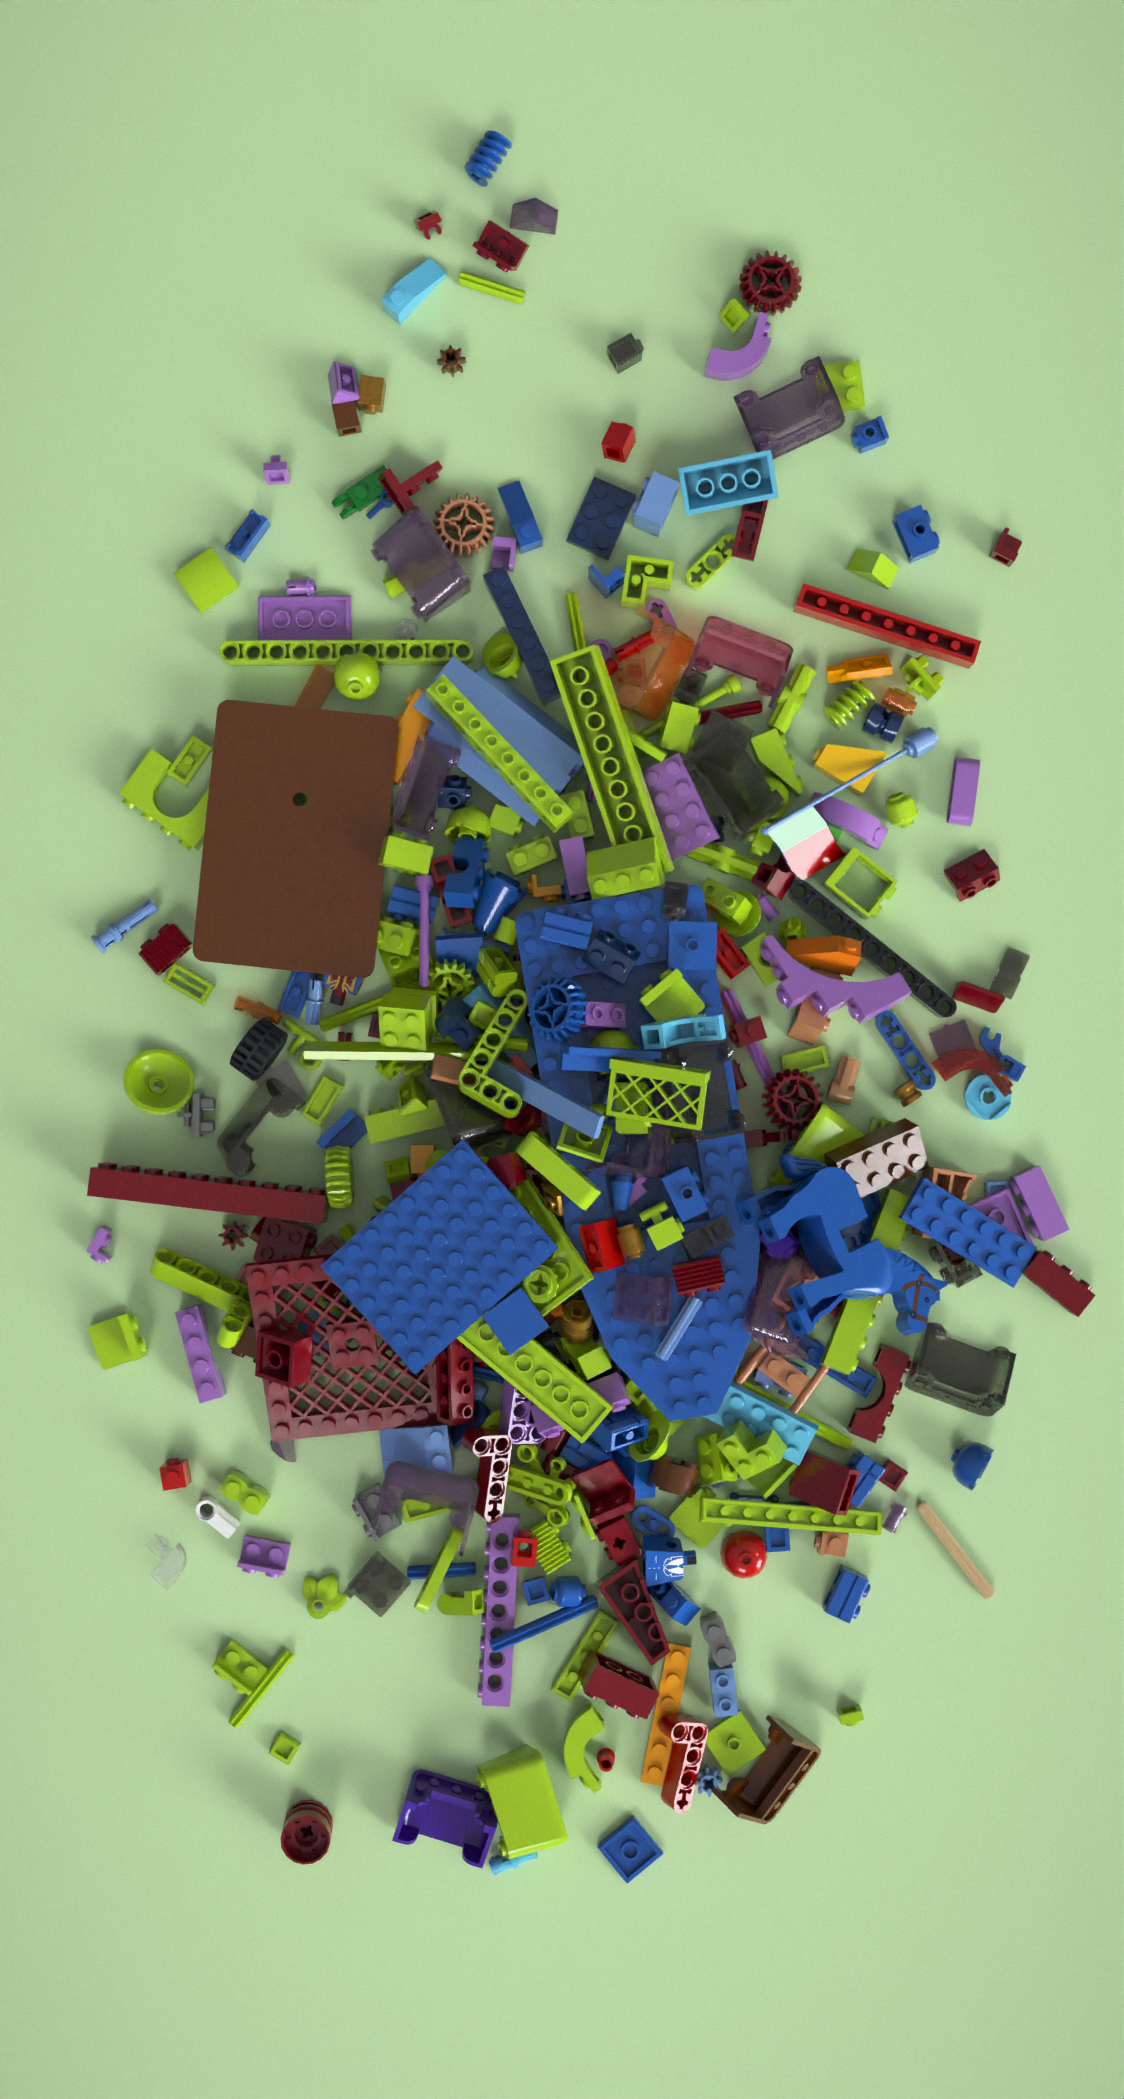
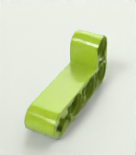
(555, 1168)

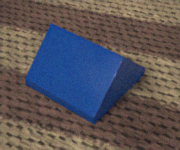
(637, 1474)

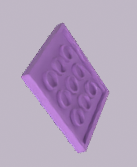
(679, 807)

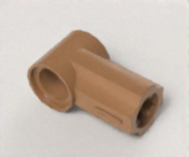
(842, 1086)

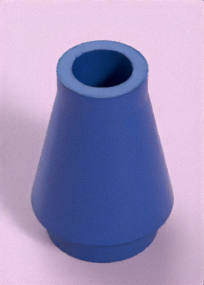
(621, 1192)

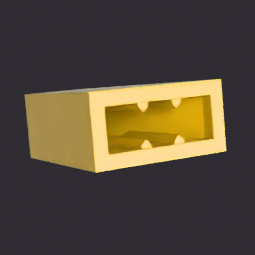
(845, 762)

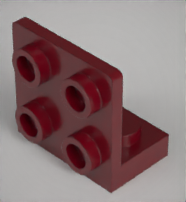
(605, 1490)

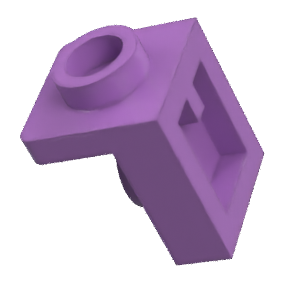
(100, 1241)

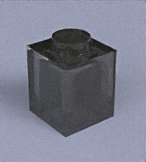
(625, 352)

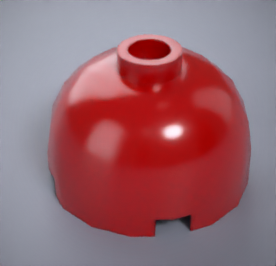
(743, 1554)

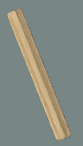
(955, 1549)

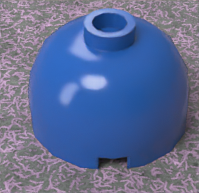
(970, 1463)

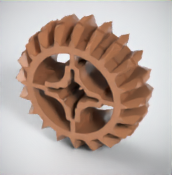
(471, 527)

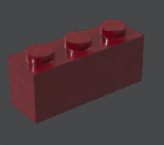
(1058, 1282)

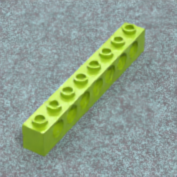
(498, 753)

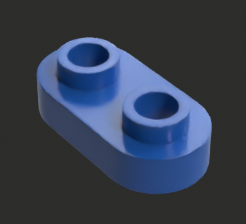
(652, 1522)

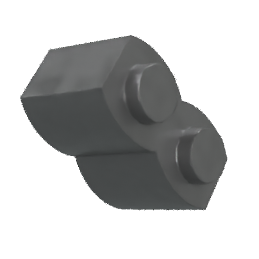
(718, 1640)

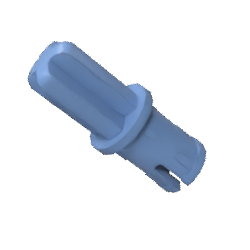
(314, 1001)

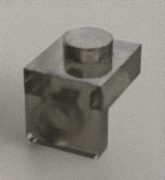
(690, 687)

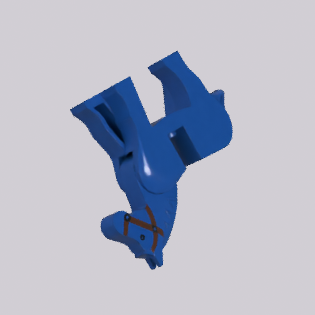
(821, 1205)

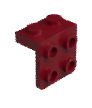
(284, 1241)

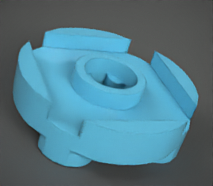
(985, 1110)

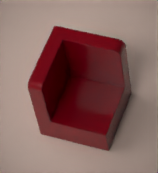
(1006, 548)

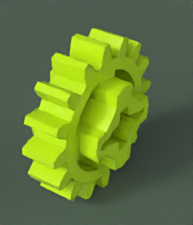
(460, 980)

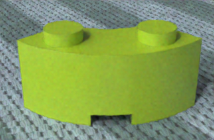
(587, 1358)

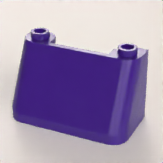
(448, 1812)

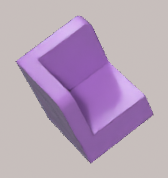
(504, 553)

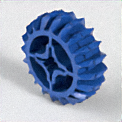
(554, 1014)

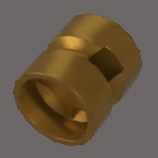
(577, 1322)

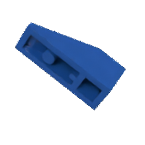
(520, 517)

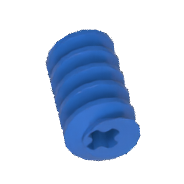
(485, 155)

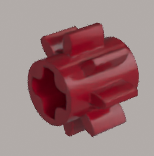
(229, 1240)

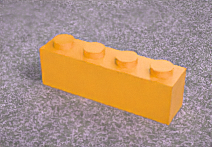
(410, 725)

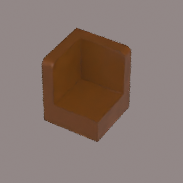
(346, 418)

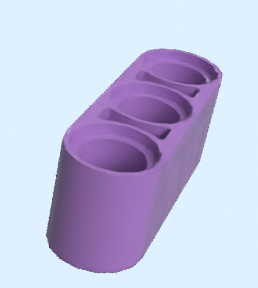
(963, 791)

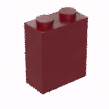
(824, 1483)

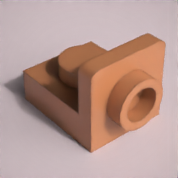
(831, 1543)

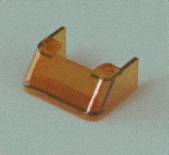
(665, 673)

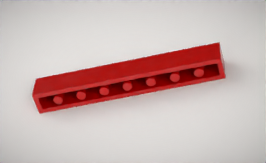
(887, 626)

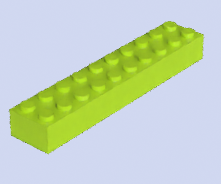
(607, 749)

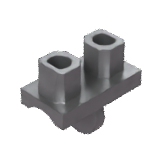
(199, 1125)

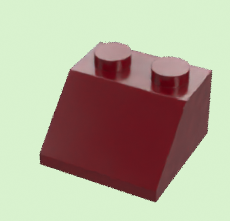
(284, 1356)

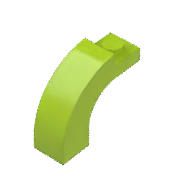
(580, 1729)

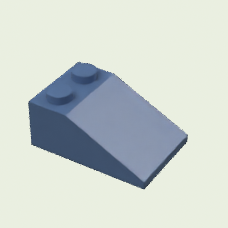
(418, 1445)

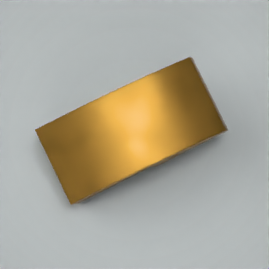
(551, 1194)

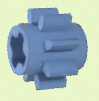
(708, 1774)

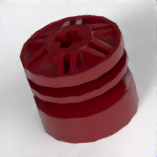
(304, 1844)

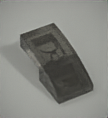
(1009, 972)
(706, 1236)

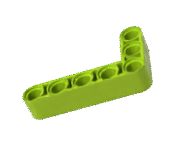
(490, 1053)
(207, 1286)

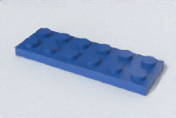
(967, 1232)

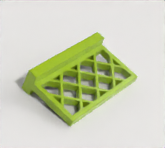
(659, 1071)

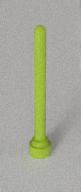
(729, 686)

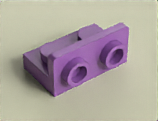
(604, 1016)
(264, 1556)

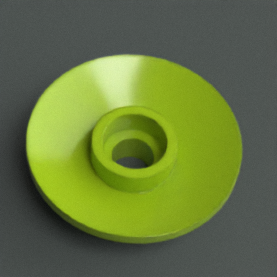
(749, 922)

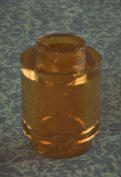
(899, 701)

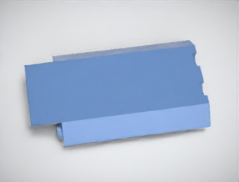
(526, 727)

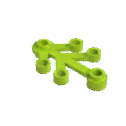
(548, 1508)

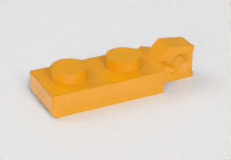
(859, 668)

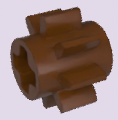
(451, 367)

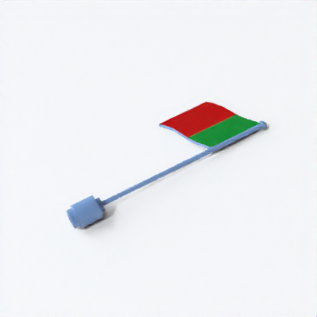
(805, 835)

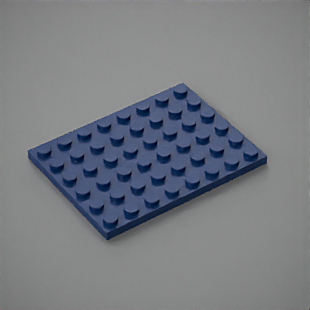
(439, 1256)

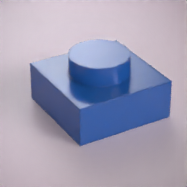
(536, 1590)

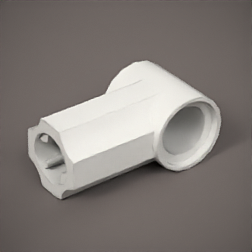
(220, 1518)

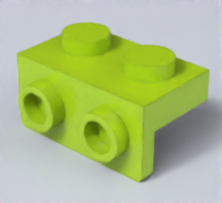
(395, 937)
(712, 1462)

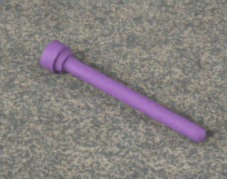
(424, 885)

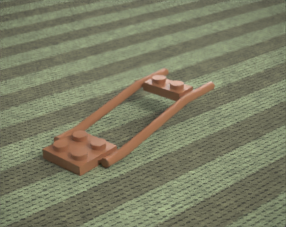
(783, 1374)

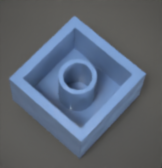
(656, 502)

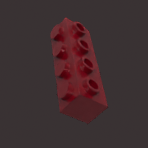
(455, 1384)

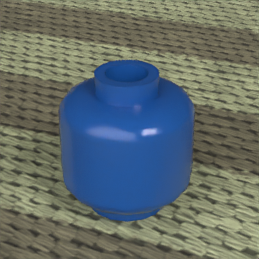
(567, 1591)

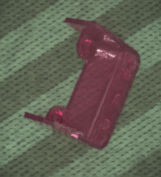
(743, 653)

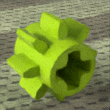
(792, 929)

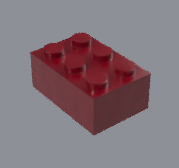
(617, 1685)

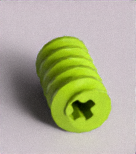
(847, 703)

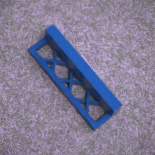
(598, 1058)

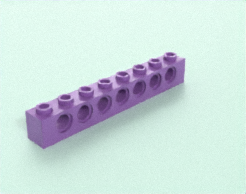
(498, 1693)

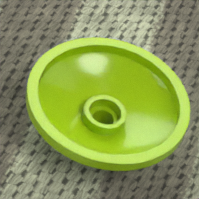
(159, 1069)

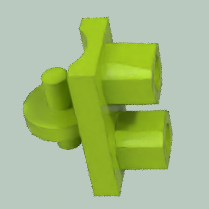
(920, 679)

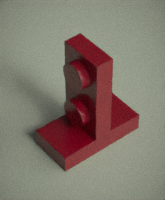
(398, 492)

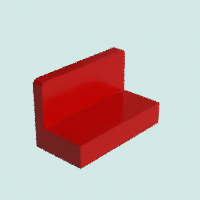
(729, 955)
(601, 1245)

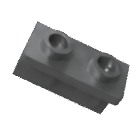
(365, 1506)

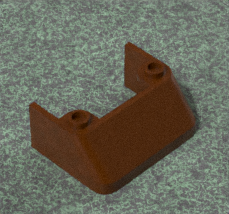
(773, 1776)

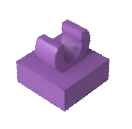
(276, 471)

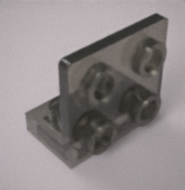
(963, 1273)
(378, 1584)

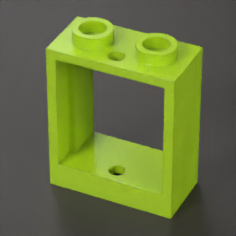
(874, 908)

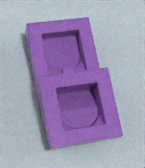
(638, 1190)

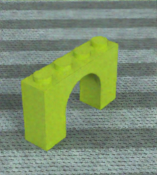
(142, 793)

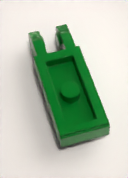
(361, 493)

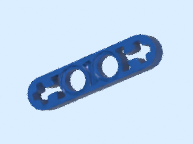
(902, 1052)

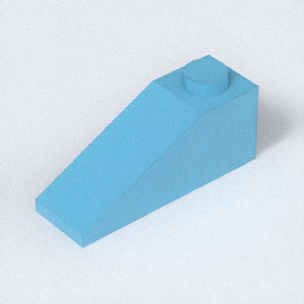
(412, 290)

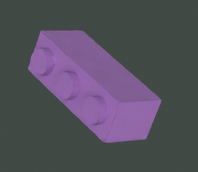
(1038, 1203)

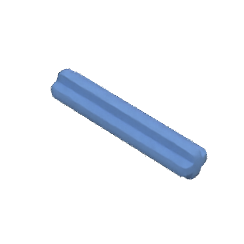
(678, 1328)

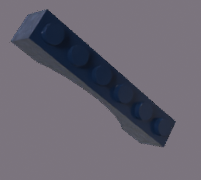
(523, 634)

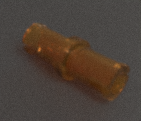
(258, 1009)

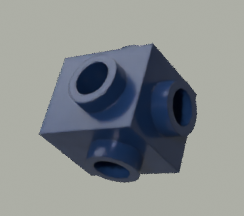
(455, 792)

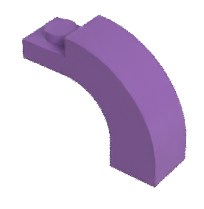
(736, 364)
(851, 820)

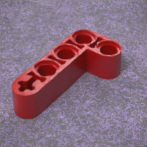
(685, 1758)

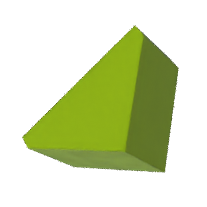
(873, 567)

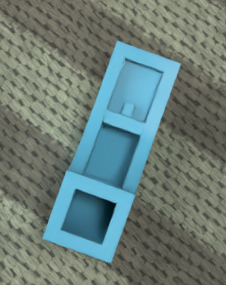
(683, 1030)

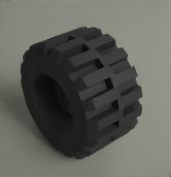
(258, 1049)

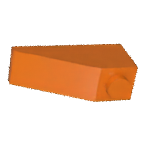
(827, 953)

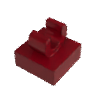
(428, 221)

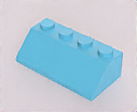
(728, 482)

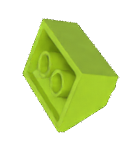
(624, 868)

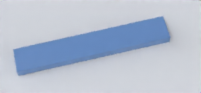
(548, 1099)

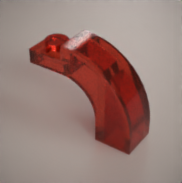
(967, 1058)

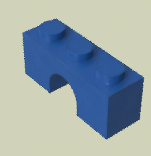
(464, 888)

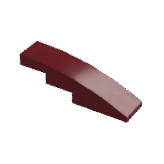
(749, 530)

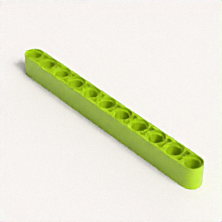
(337, 646)

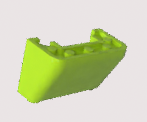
(821, 1135)
(522, 1802)

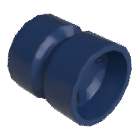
(883, 722)

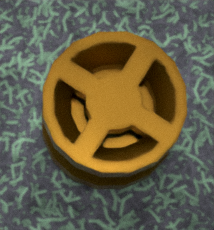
(907, 1093)

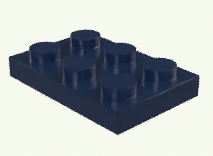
(601, 518)

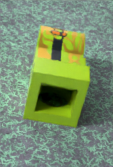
(456, 1604)

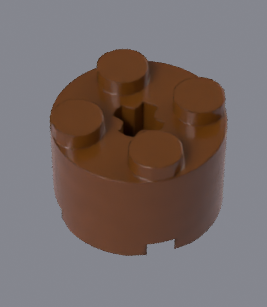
(674, 1477)

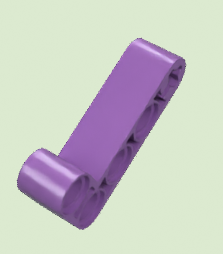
(518, 1418)

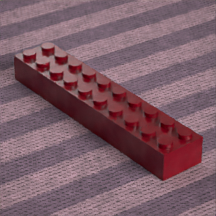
(208, 1194)

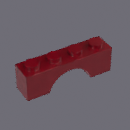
(869, 1420)

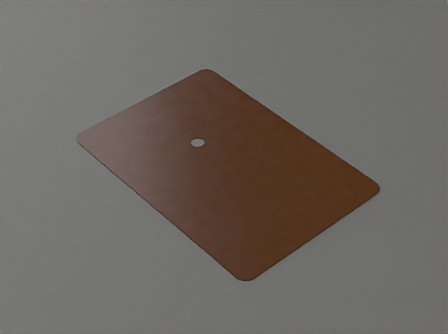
(289, 879)

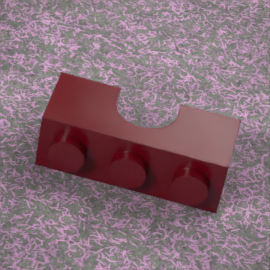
(440, 868)
(774, 879)

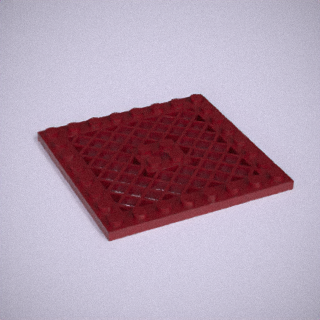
(351, 1419)

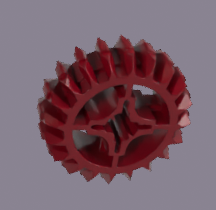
(759, 268)
(793, 1090)

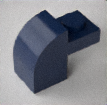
(453, 1022)

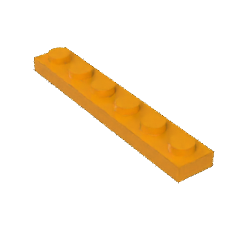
(668, 1701)

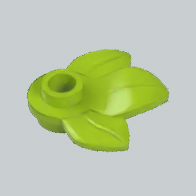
(324, 1592)

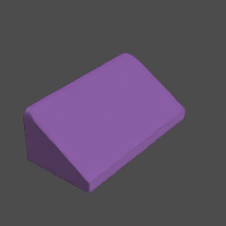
(342, 383)

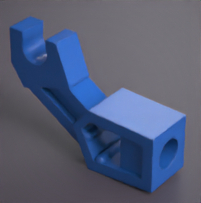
(992, 1047)

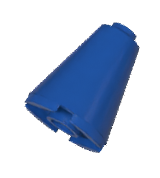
(497, 899)

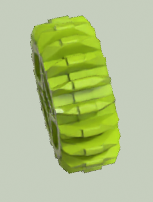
(339, 1176)

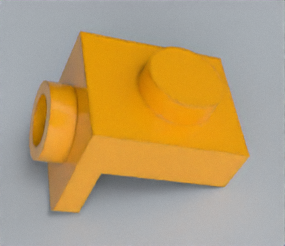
(547, 893)

